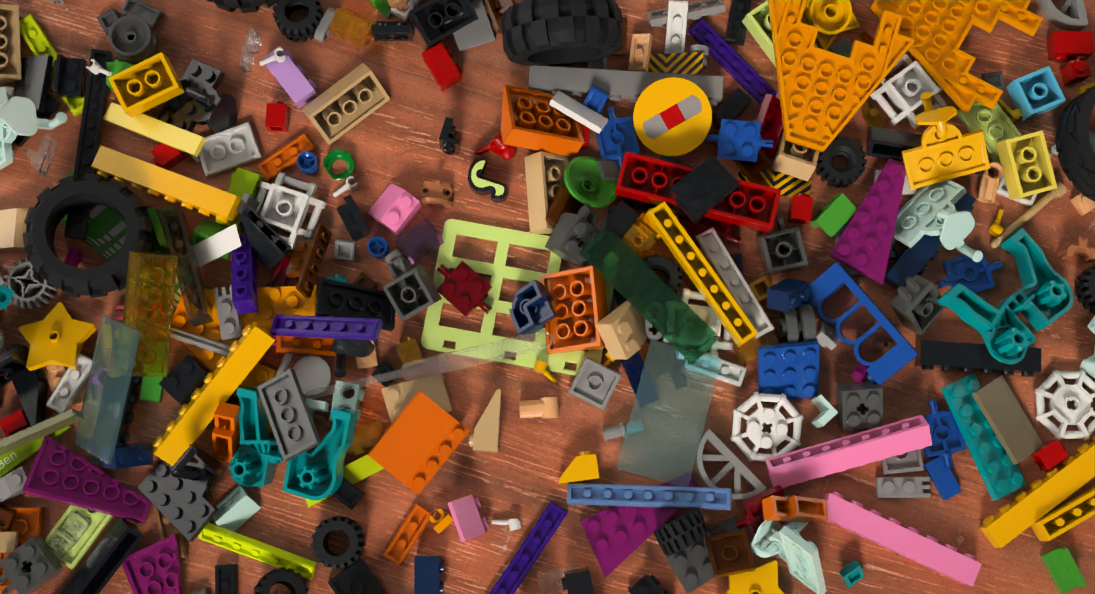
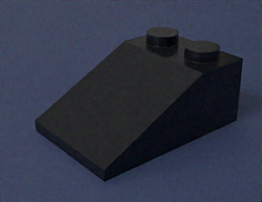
(441, 18)
(703, 189)
(12, 361)
(186, 379)

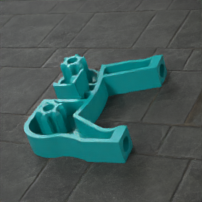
(1040, 300)
(310, 474)

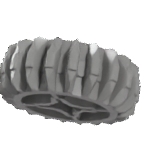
(29, 290)

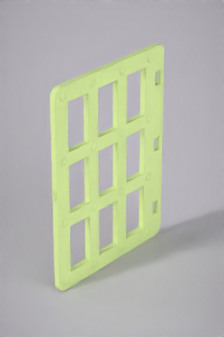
(435, 335)

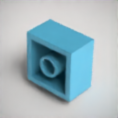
(1036, 93)

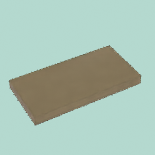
(1007, 419)

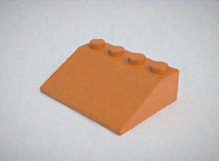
(536, 125)
(579, 305)
(418, 442)

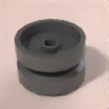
(133, 39)
(797, 325)

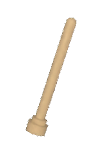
(1054, 193)

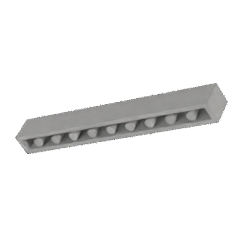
(619, 83)

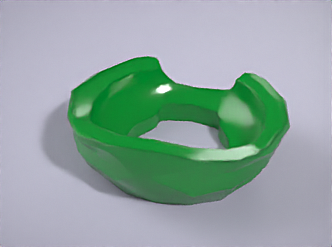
(335, 155)

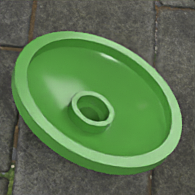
(586, 185)

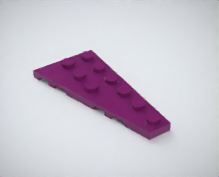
(870, 233)
(75, 481)
(623, 529)
(155, 568)

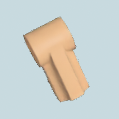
(988, 184)
(544, 408)

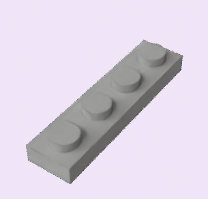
(695, 11)

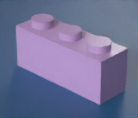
(292, 79)

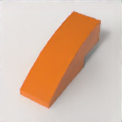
(225, 431)
(794, 509)

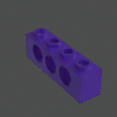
(244, 277)

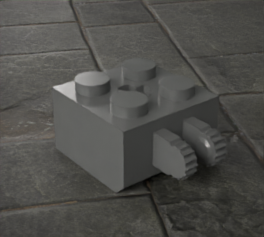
(572, 235)
(787, 240)
(412, 280)
(917, 304)
(850, 413)
(18, 570)

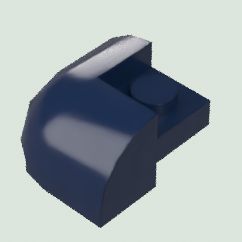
(532, 308)

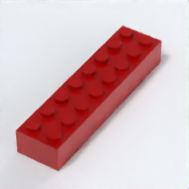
(651, 179)

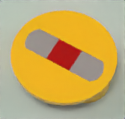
(672, 116)

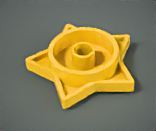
(830, 18)
(56, 339)
(762, 580)

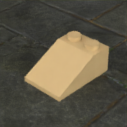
(795, 160)
(12, 229)
(623, 331)
(400, 394)
(487, 431)

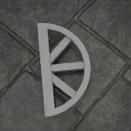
(1077, 19)
(740, 469)

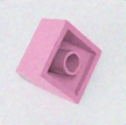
(395, 209)
(467, 517)

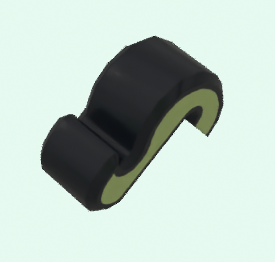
(483, 185)

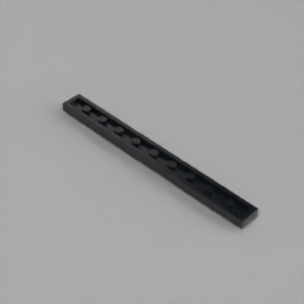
(89, 139)

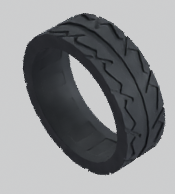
(1074, 144)

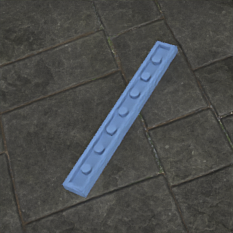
(649, 496)

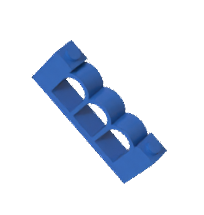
(894, 359)

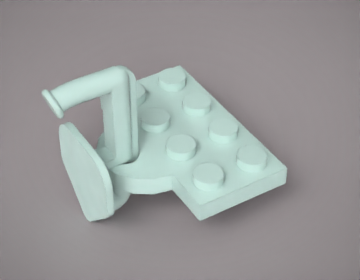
(20, 118)
(928, 209)
(798, 553)

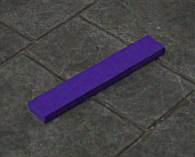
(731, 61)
(326, 327)
(530, 550)

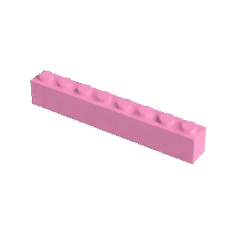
(849, 452)
(902, 540)

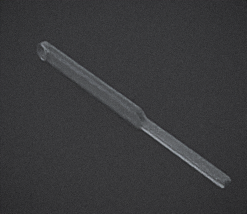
(446, 362)

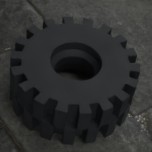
(854, 158)

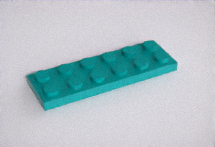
(990, 457)

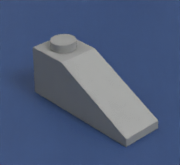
(12, 484)

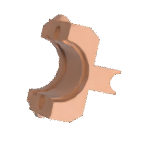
(436, 193)
(1086, 253)
(882, 336)

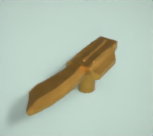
(872, 116)

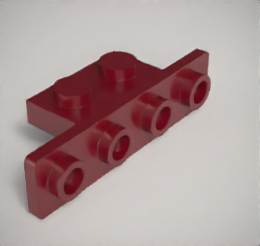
(771, 122)

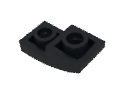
(732, 106)

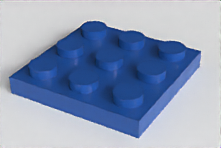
(789, 369)

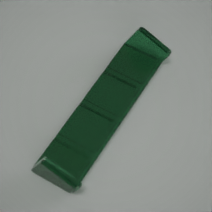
(649, 294)

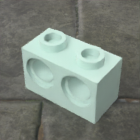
(340, 400)

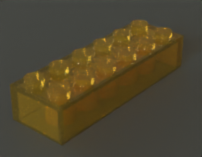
(150, 309)

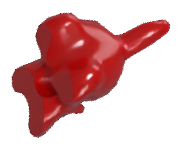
(496, 146)

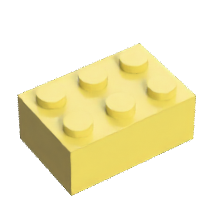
(1026, 165)

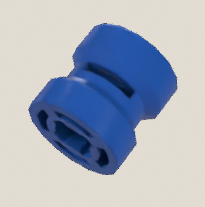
(306, 159)
(378, 247)

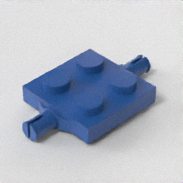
(617, 138)
(739, 140)
(971, 274)
(944, 435)

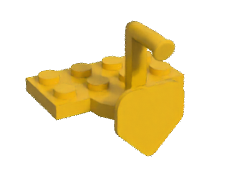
(946, 155)

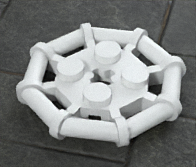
(1058, 404)
(766, 415)

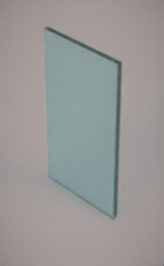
(107, 388)
(668, 415)

